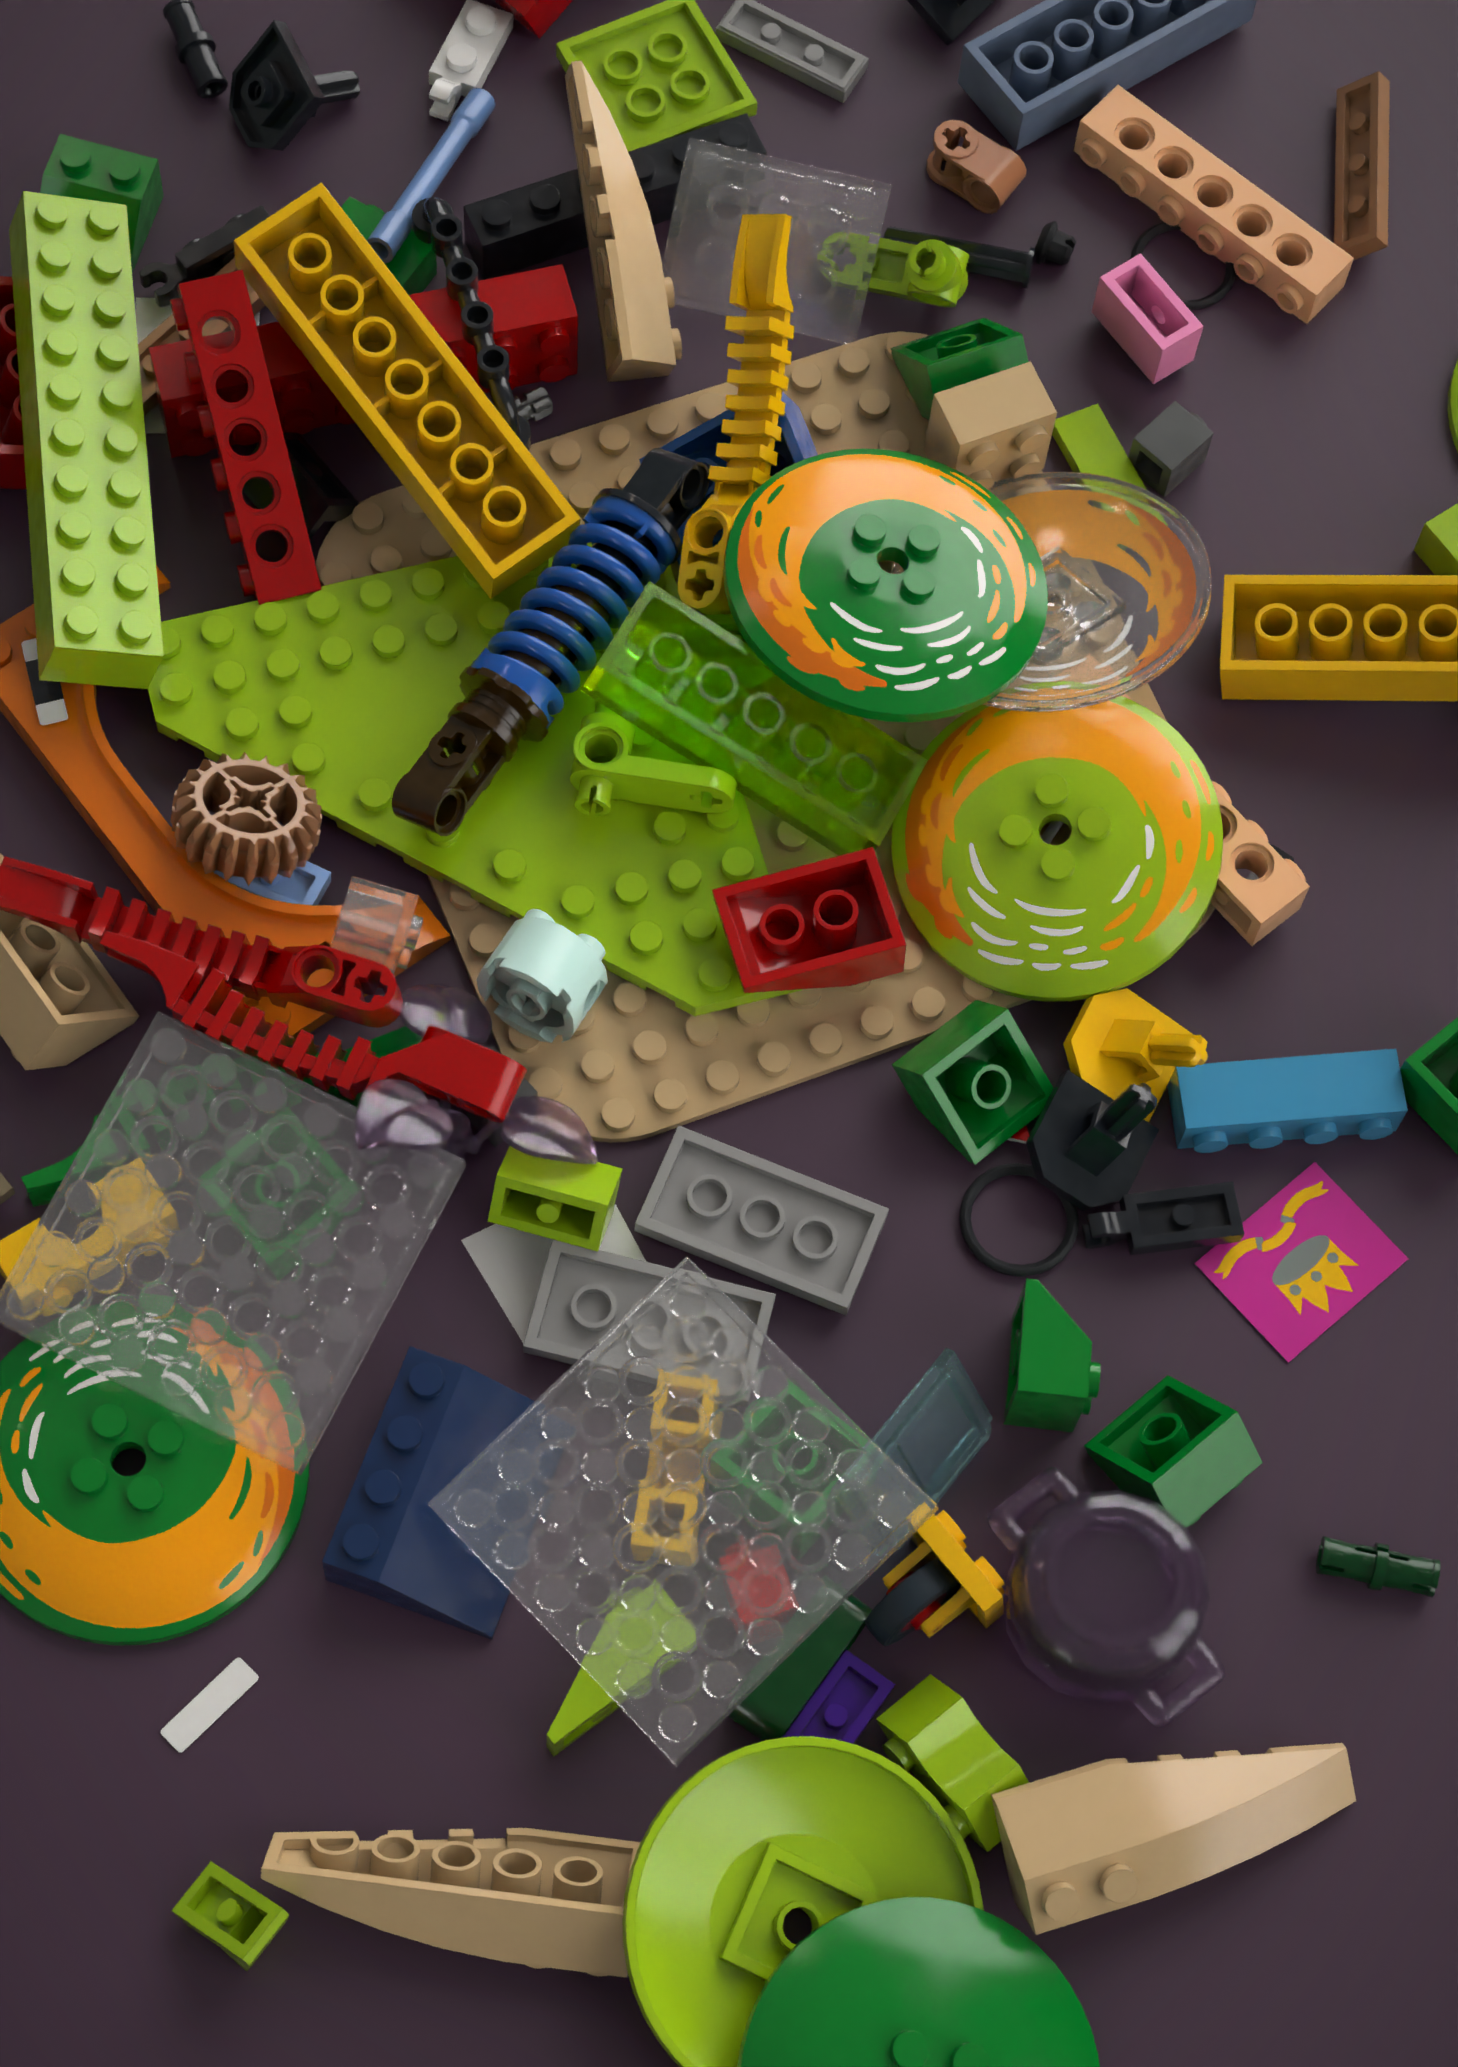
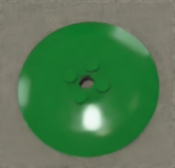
(917, 1990)

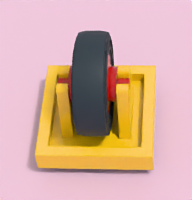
(927, 1580)

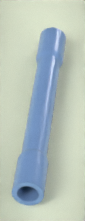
(464, 126)

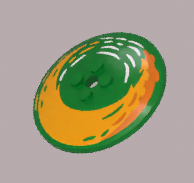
(876, 641)
(139, 1551)

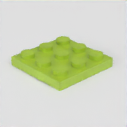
(660, 72)

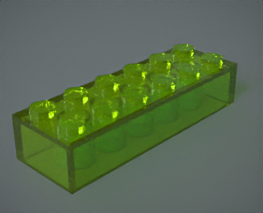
(731, 713)

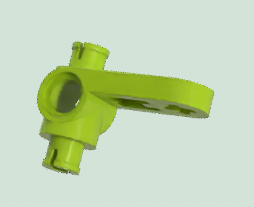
(920, 272)
(638, 777)

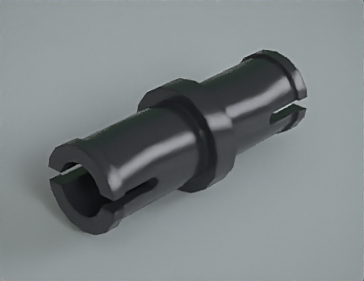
(195, 48)

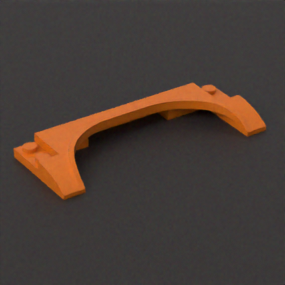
(143, 841)

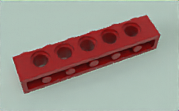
(228, 300)

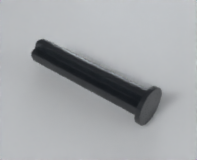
(983, 258)

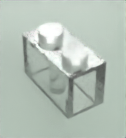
(377, 923)

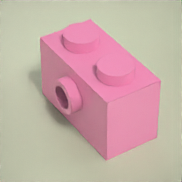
(1147, 318)

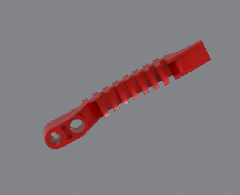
(256, 969)
(438, 1065)

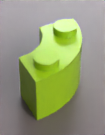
(951, 1756)

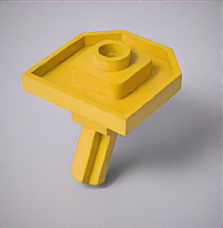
(1129, 1042)

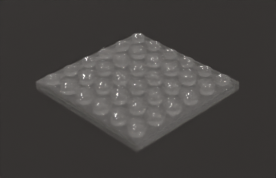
(226, 1243)
(682, 1509)

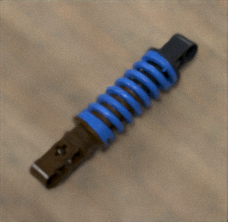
(552, 637)

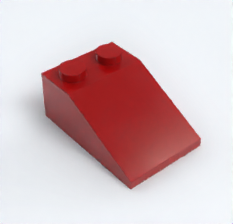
(813, 925)

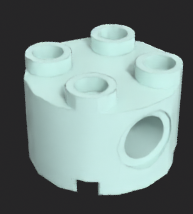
(543, 977)

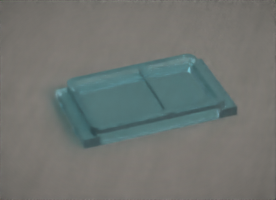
(937, 1427)

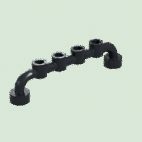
(437, 225)

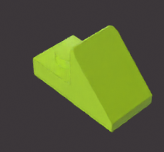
(231, 1914)

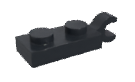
(200, 257)
(1169, 1220)

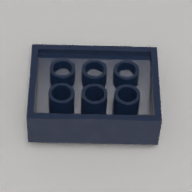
(387, 1532)

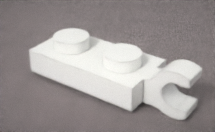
(467, 55)

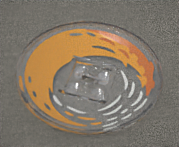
(1126, 581)

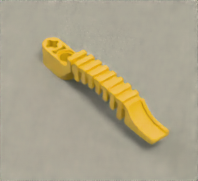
(762, 291)

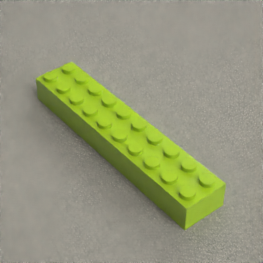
(84, 443)

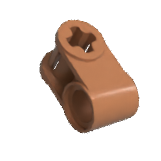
(978, 170)

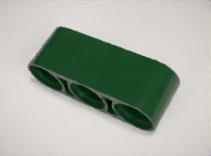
(787, 1690)

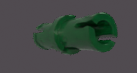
(1378, 1566)

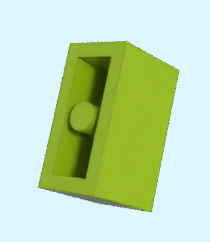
(555, 1198)

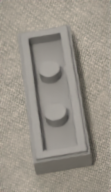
(792, 48)

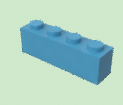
(1287, 1100)

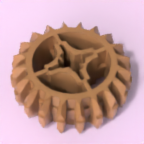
(245, 830)

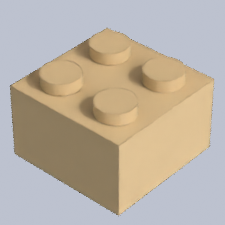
(993, 426)

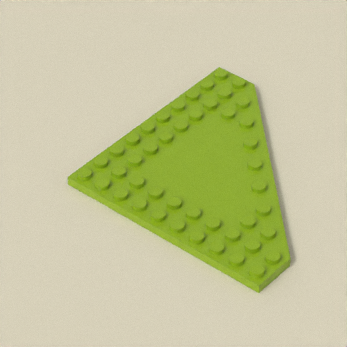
(358, 687)

